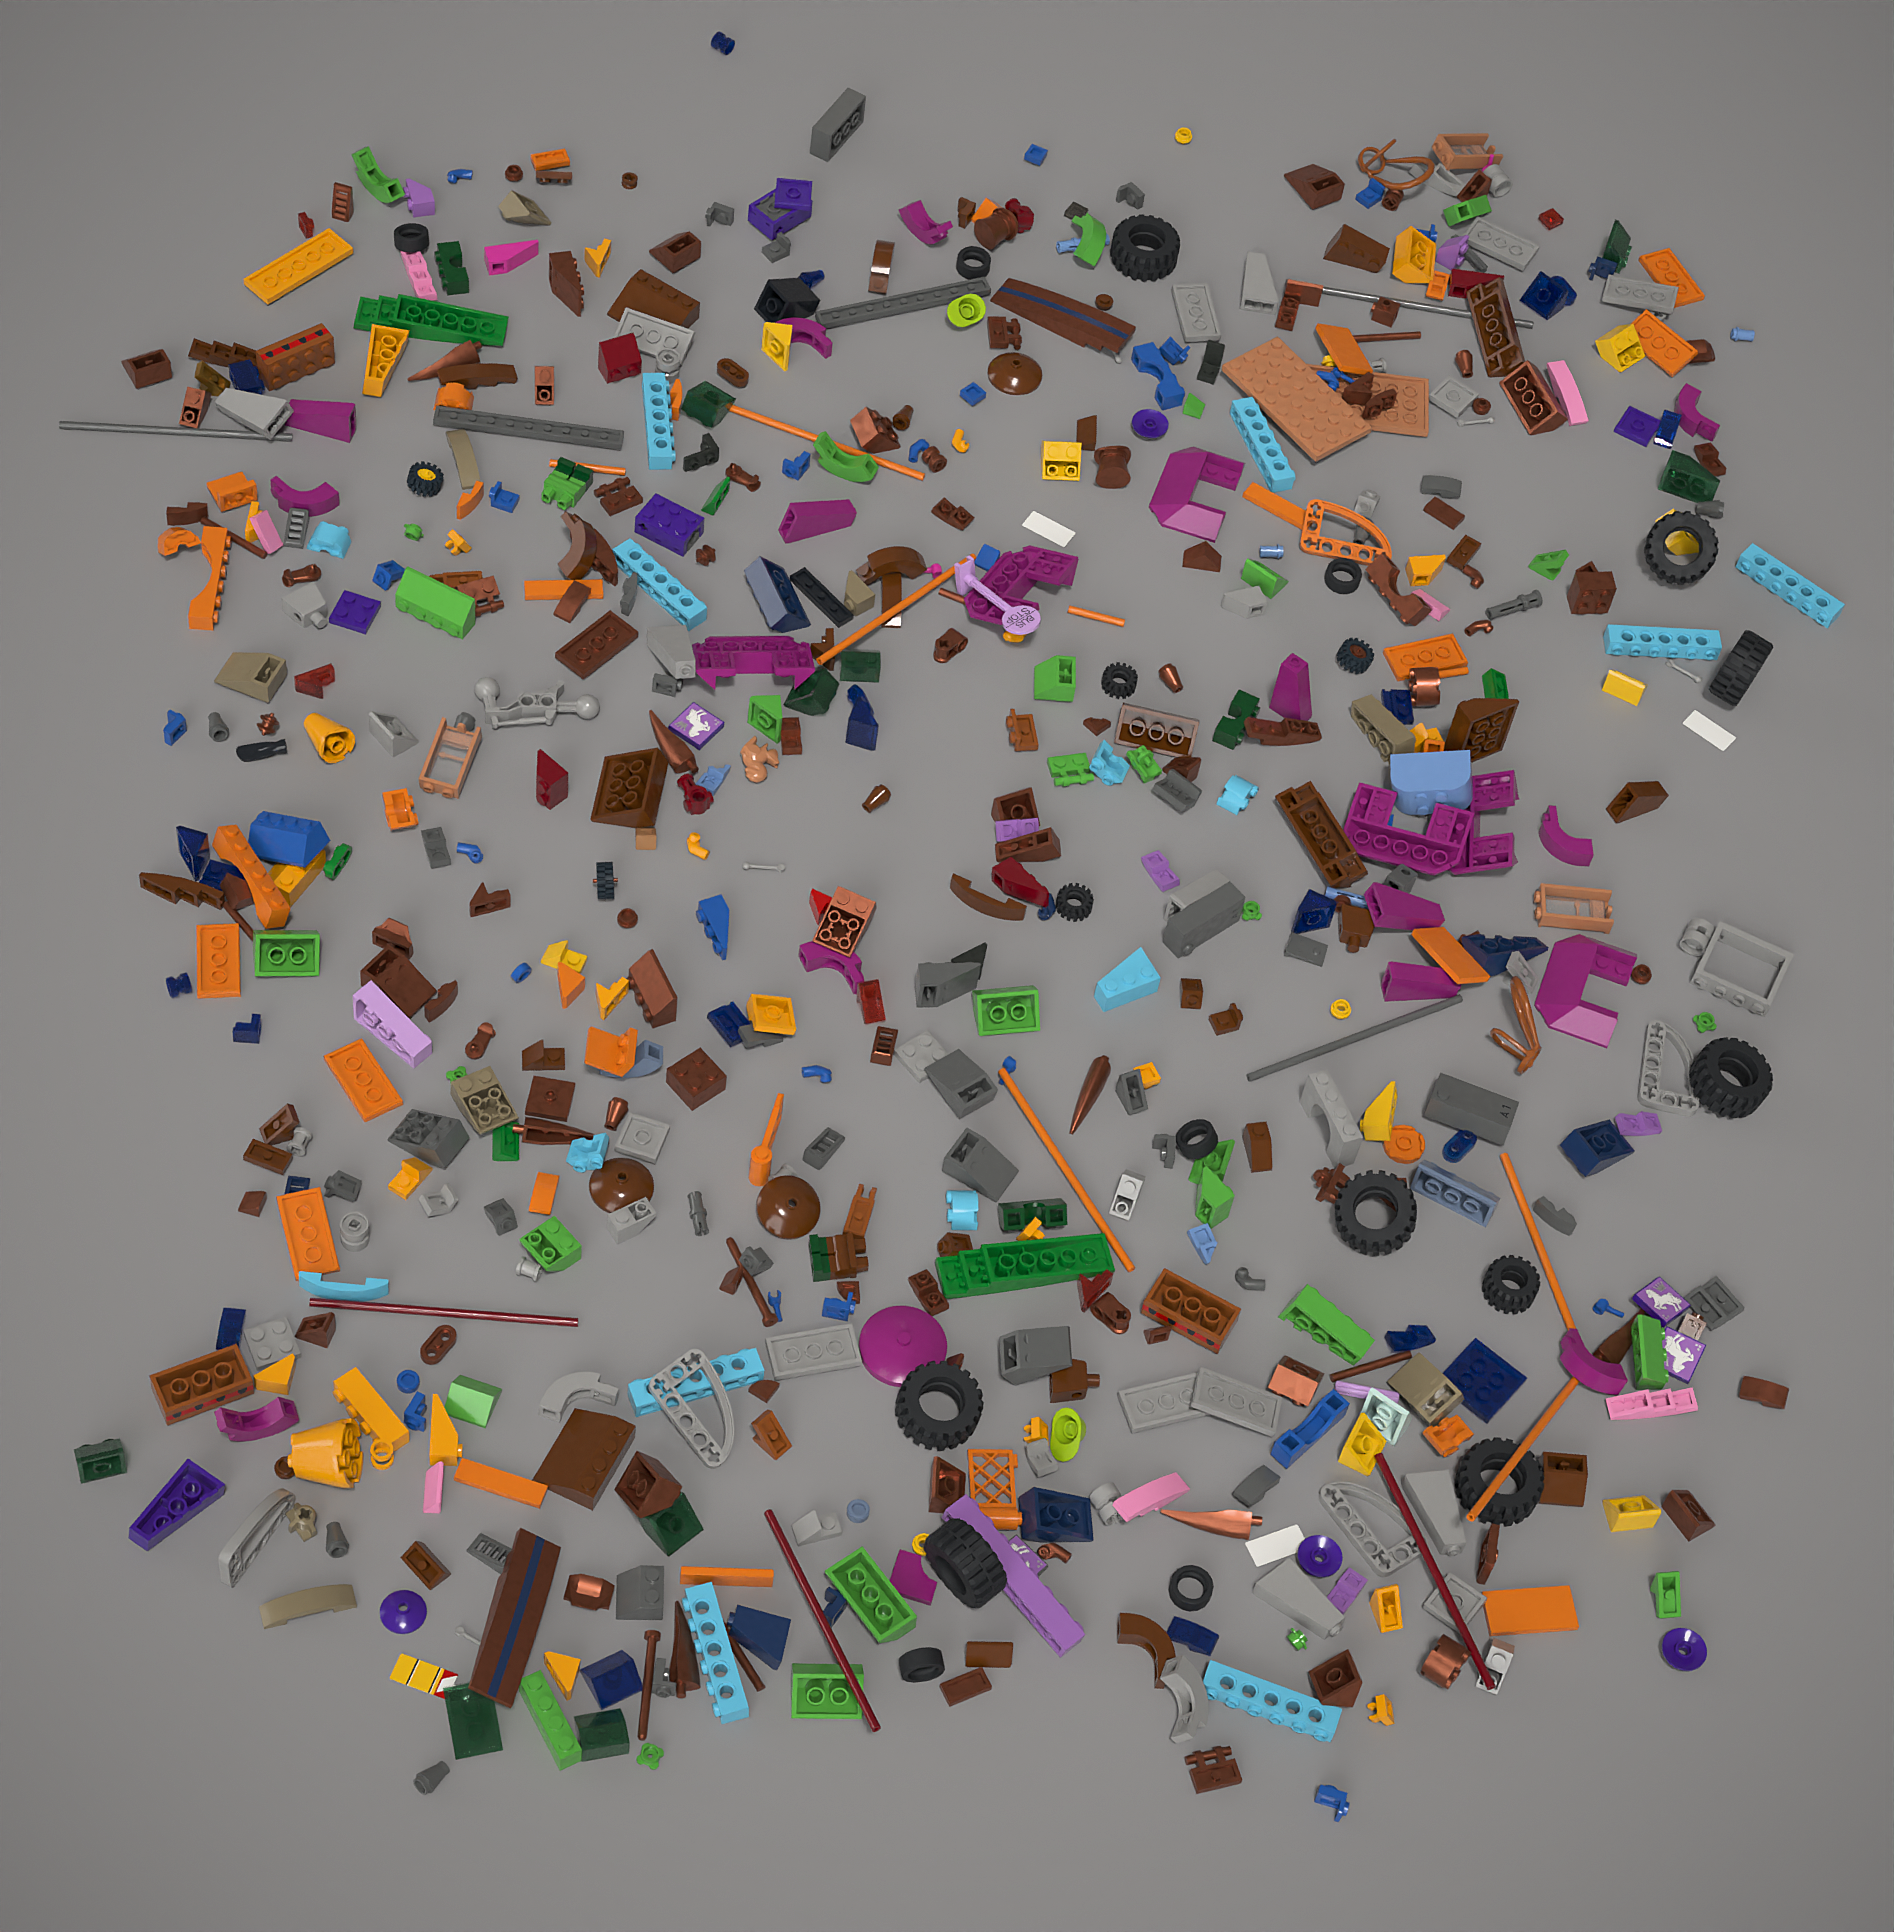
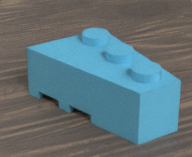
(1127, 982)

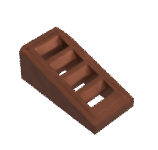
(342, 204)
(881, 1057)

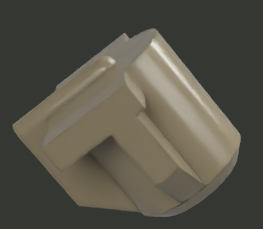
(302, 1520)

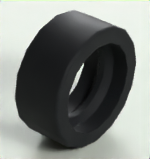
(411, 237)
(974, 253)
(1345, 565)
(1192, 1129)
(1197, 1573)
(921, 1664)

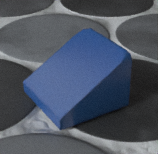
(987, 557)

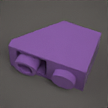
(419, 199)
(1452, 252)

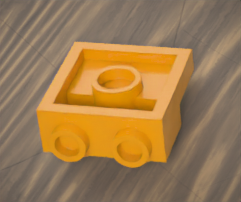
(771, 1014)

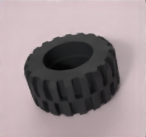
(1145, 232)
(1681, 522)
(1740, 668)
(1742, 1062)
(1375, 1186)
(947, 1380)
(1502, 1507)
(965, 1563)

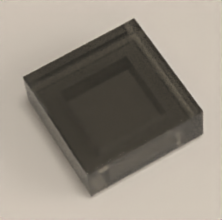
(1075, 209)

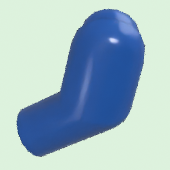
(459, 173)
(1330, 378)
(472, 851)

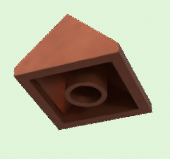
(1304, 292)
(1015, 806)
(946, 1485)
(1687, 1514)
(1337, 1681)

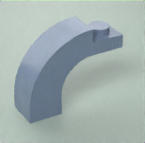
(647, 1059)

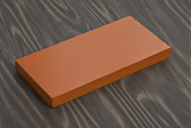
(1667, 270)
(1663, 344)
(1343, 349)
(1432, 652)
(1450, 955)
(218, 961)
(363, 1080)
(307, 1232)
(1530, 1610)

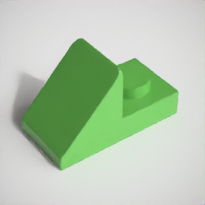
(1549, 563)
(1667, 1590)

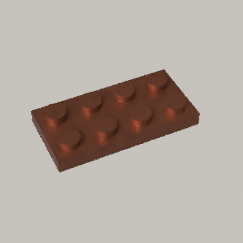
(596, 644)

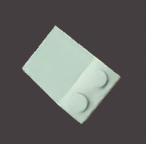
(1386, 1416)

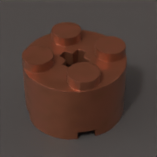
(1424, 686)
(1445, 1662)

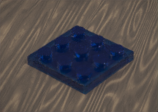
(1484, 1380)

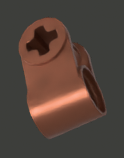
(949, 645)
(1111, 1313)

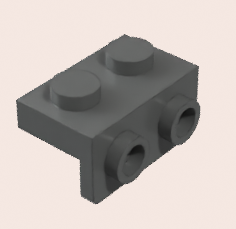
(1178, 791)

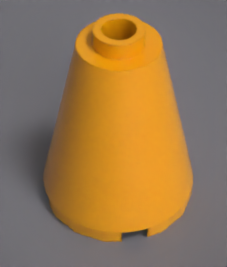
(329, 737)

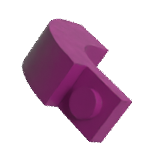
(922, 225)
(810, 333)
(1691, 420)
(316, 501)
(1561, 845)
(816, 956)
(1589, 1370)
(257, 1424)

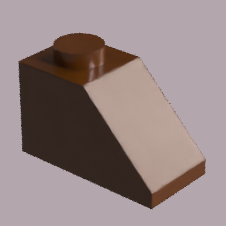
(1258, 1146)

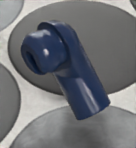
(1047, 912)

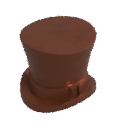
(996, 227)
(1112, 466)

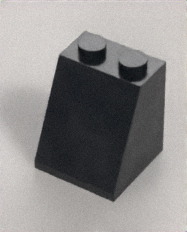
(786, 299)

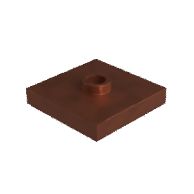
(550, 1098)
(1488, 1554)

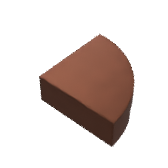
(1096, 726)
(845, 1287)
(764, 1389)

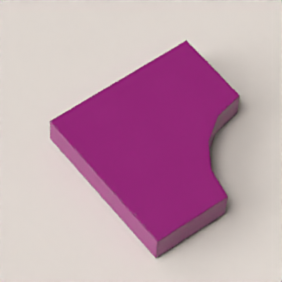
(911, 1580)

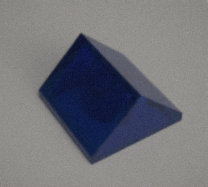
(1545, 296)
(862, 727)
(194, 850)
(1314, 913)
(612, 1679)

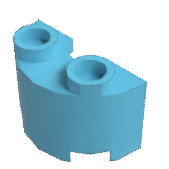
(330, 538)
(1108, 766)
(1237, 794)
(588, 1154)
(963, 1209)

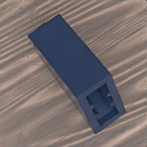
(760, 1633)

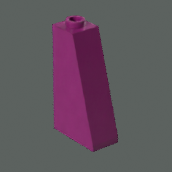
(324, 418)
(815, 518)
(1292, 690)
(1400, 909)
(1416, 982)

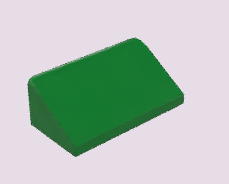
(716, 497)
(1495, 685)
(505, 1143)

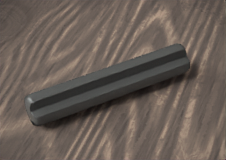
(1473, 259)

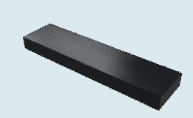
(821, 597)

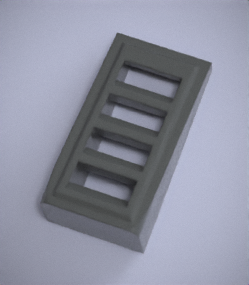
(296, 516)
(819, 1159)
(493, 1563)

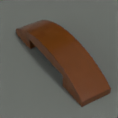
(891, 596)
(985, 904)

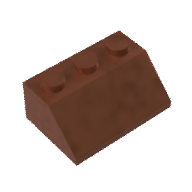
(653, 990)
(647, 1486)

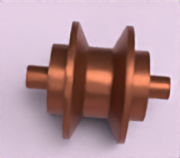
(705, 555)
(267, 723)

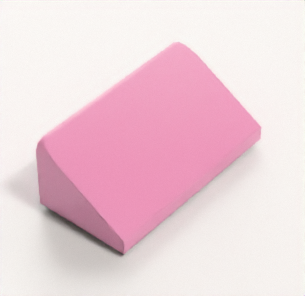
(266, 531)
(1438, 609)
(433, 1489)

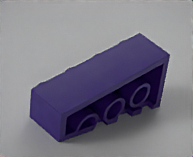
(178, 1502)

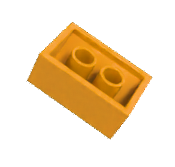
(1414, 257)
(293, 879)

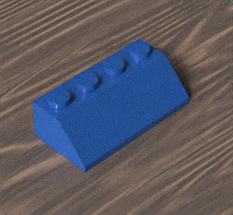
(286, 838)

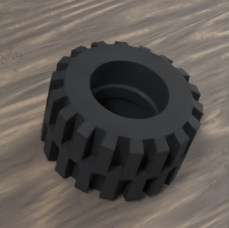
(1504, 1297)

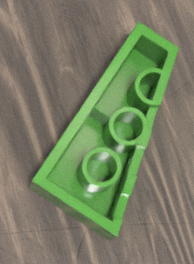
(1327, 1325)

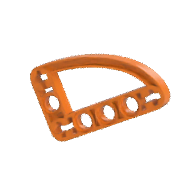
(1336, 545)

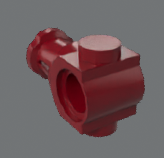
(1022, 213)
(696, 797)

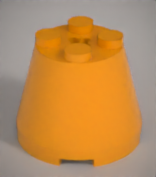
(328, 1454)

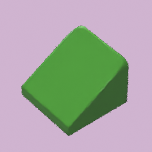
(1193, 406)

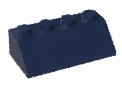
(776, 596)

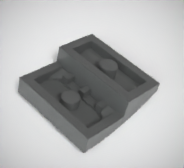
(1714, 1303)

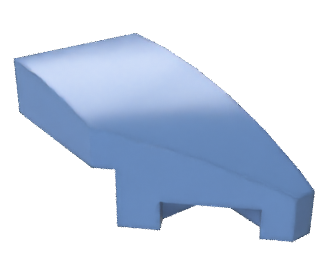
(713, 778)
(1203, 1242)

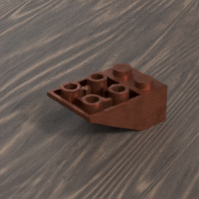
(1316, 185)
(565, 280)
(845, 921)
(398, 980)

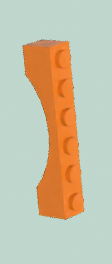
(203, 608)
(269, 902)

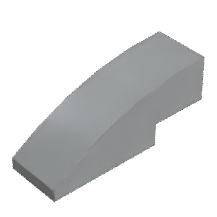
(1440, 180)

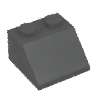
(640, 1593)

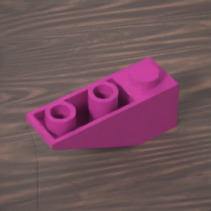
(506, 257)

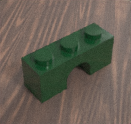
(453, 279)
(1231, 731)
(1018, 1214)

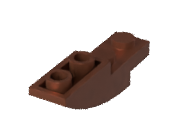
(605, 560)
(1282, 733)

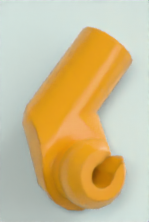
(958, 443)
(1013, 637)

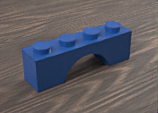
(1149, 360)
(1316, 1425)

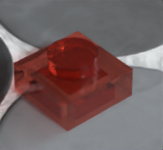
(1551, 219)
(306, 225)

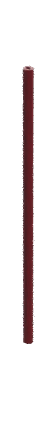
(443, 1312)
(1435, 1572)
(823, 1622)

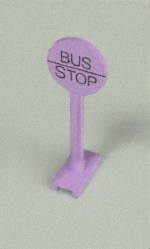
(1016, 619)

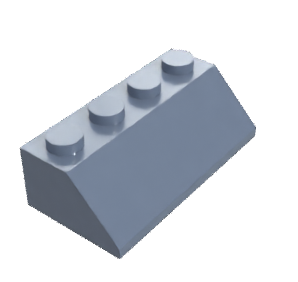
(1454, 1193)

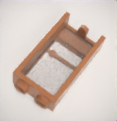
(1464, 151)
(449, 759)
(1573, 907)

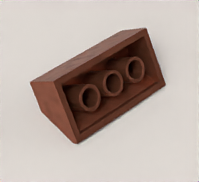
(1533, 399)

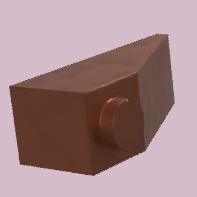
(1030, 847)

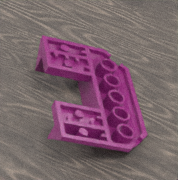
(1177, 486)
(1014, 577)
(753, 655)
(1491, 851)
(1428, 853)
(1565, 980)

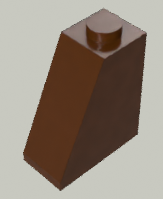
(1636, 799)

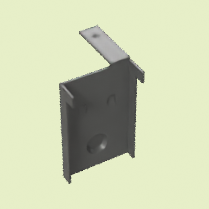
(1306, 949)

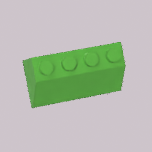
(435, 603)
(872, 1596)

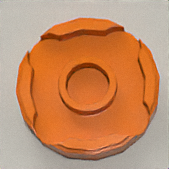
(1405, 1144)

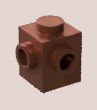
(1385, 311)

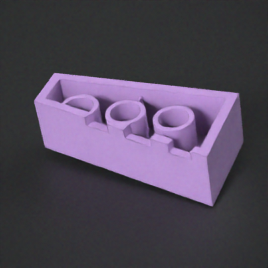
(390, 1025)

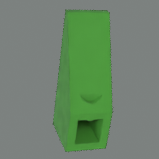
(1467, 210)

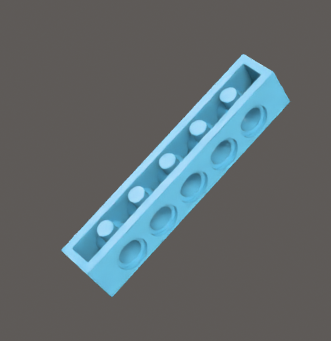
(657, 421)
(1262, 444)
(660, 584)
(1790, 585)
(1662, 642)
(751, 1372)
(1281, 1697)
(736, 1706)

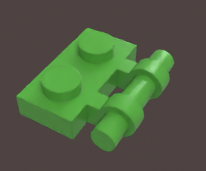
(1069, 765)

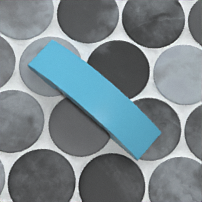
(372, 1290)

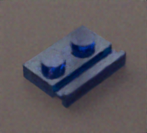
(1399, 704)
(216, 872)
(727, 1022)

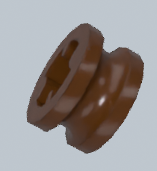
(629, 184)

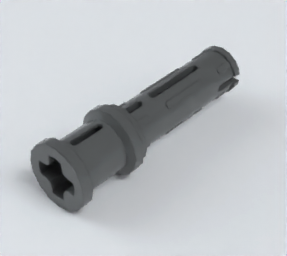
(1522, 603)

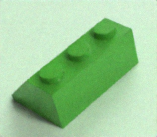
(286, 952)
(1006, 1010)
(1649, 1353)
(824, 1692)

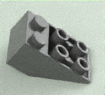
(944, 982)
(962, 1083)
(430, 1137)
(979, 1165)
(1034, 1353)

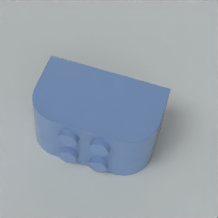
(1431, 779)

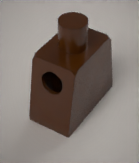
(1355, 927)
(1071, 1382)

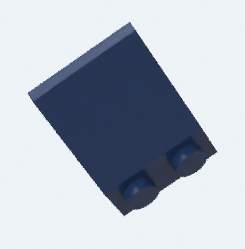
(1596, 1147)
(1055, 1517)

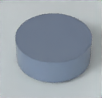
(858, 1511)

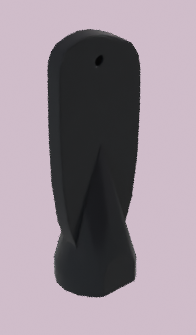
(261, 750)

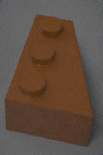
(1356, 250)

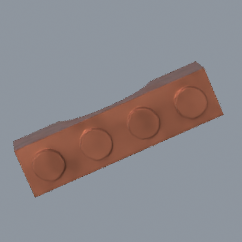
(1384, 574)

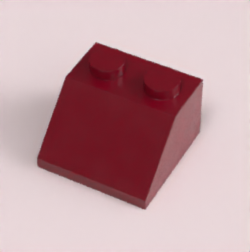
(619, 358)
(550, 781)

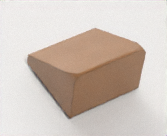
(645, 838)

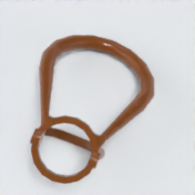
(1394, 186)
(1526, 1021)

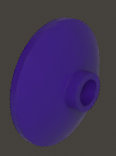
(1150, 423)
(1323, 1548)
(403, 1621)
(1690, 1643)

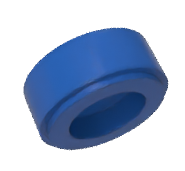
(521, 972)
(408, 1381)

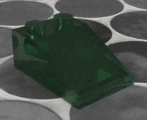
(1688, 479)
(471, 1721)

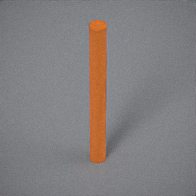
(596, 468)

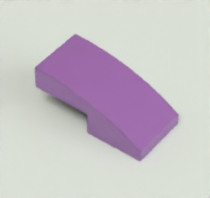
(1015, 828)
(1159, 871)
(1638, 1125)
(1346, 1590)

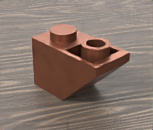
(544, 385)
(194, 407)

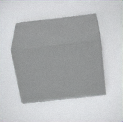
(391, 733)

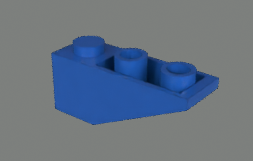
(715, 918)

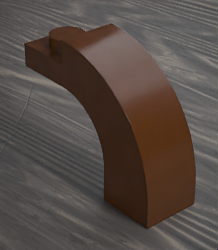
(881, 266)
(582, 549)
(890, 560)
(1150, 1636)

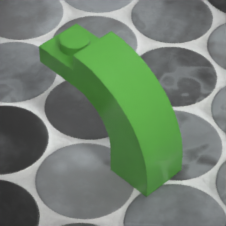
(374, 179)
(1092, 239)
(841, 464)

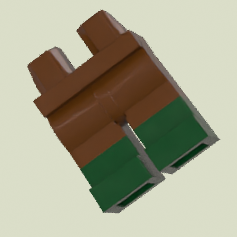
(836, 1257)

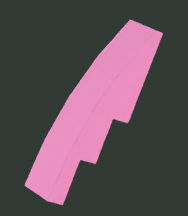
(418, 275)
(1567, 392)
(1651, 1405)
(1151, 1496)

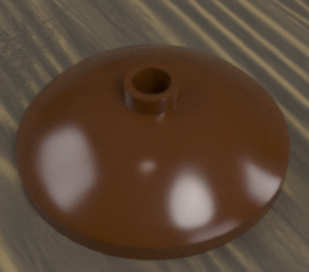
(1014, 373)
(612, 1193)
(779, 1216)

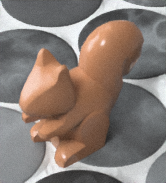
(755, 757)

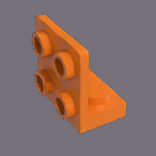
(232, 491)
(610, 1051)

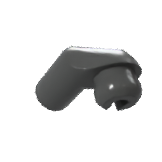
(1247, 1282)

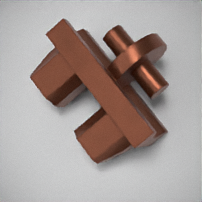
(1327, 1180)

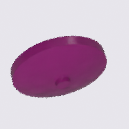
(899, 1341)

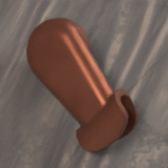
(740, 476)
(306, 574)
(478, 1045)

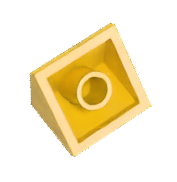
(777, 343)
(1624, 687)
(1362, 1446)
(1631, 1513)

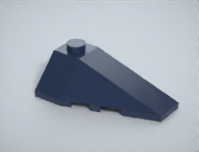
(1495, 953)

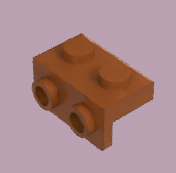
(1022, 732)

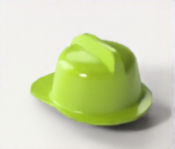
(966, 310)
(1066, 1434)

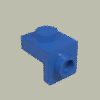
(1173, 351)
(1332, 1797)

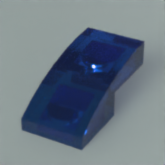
(1667, 429)
(230, 1327)
(1413, 1338)
(1192, 1634)

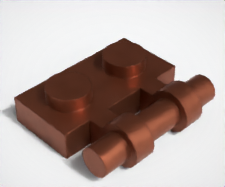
(998, 332)
(620, 500)
(481, 590)
(1215, 1775)

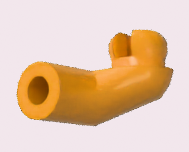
(694, 846)

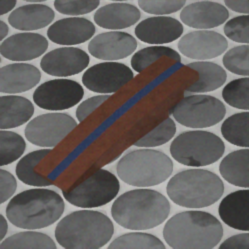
(1064, 315)
(514, 1617)

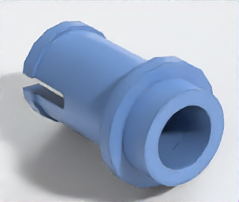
(1741, 334)
(1271, 551)

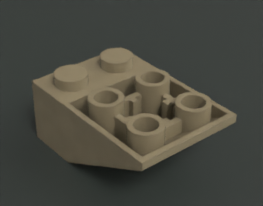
(253, 674)
(482, 1100)
(1426, 1390)

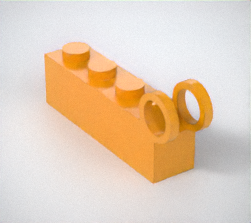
(373, 1415)

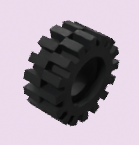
(1122, 672)
(1069, 910)

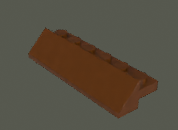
(1495, 328)
(1322, 835)

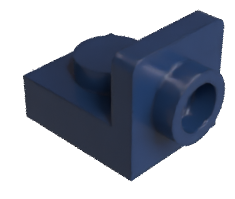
(1602, 268)
(836, 1605)

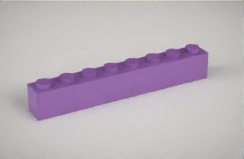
(1022, 1584)

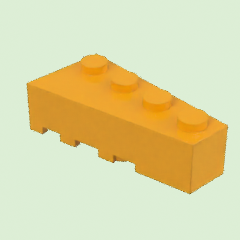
(383, 356)

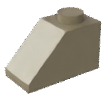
(858, 595)

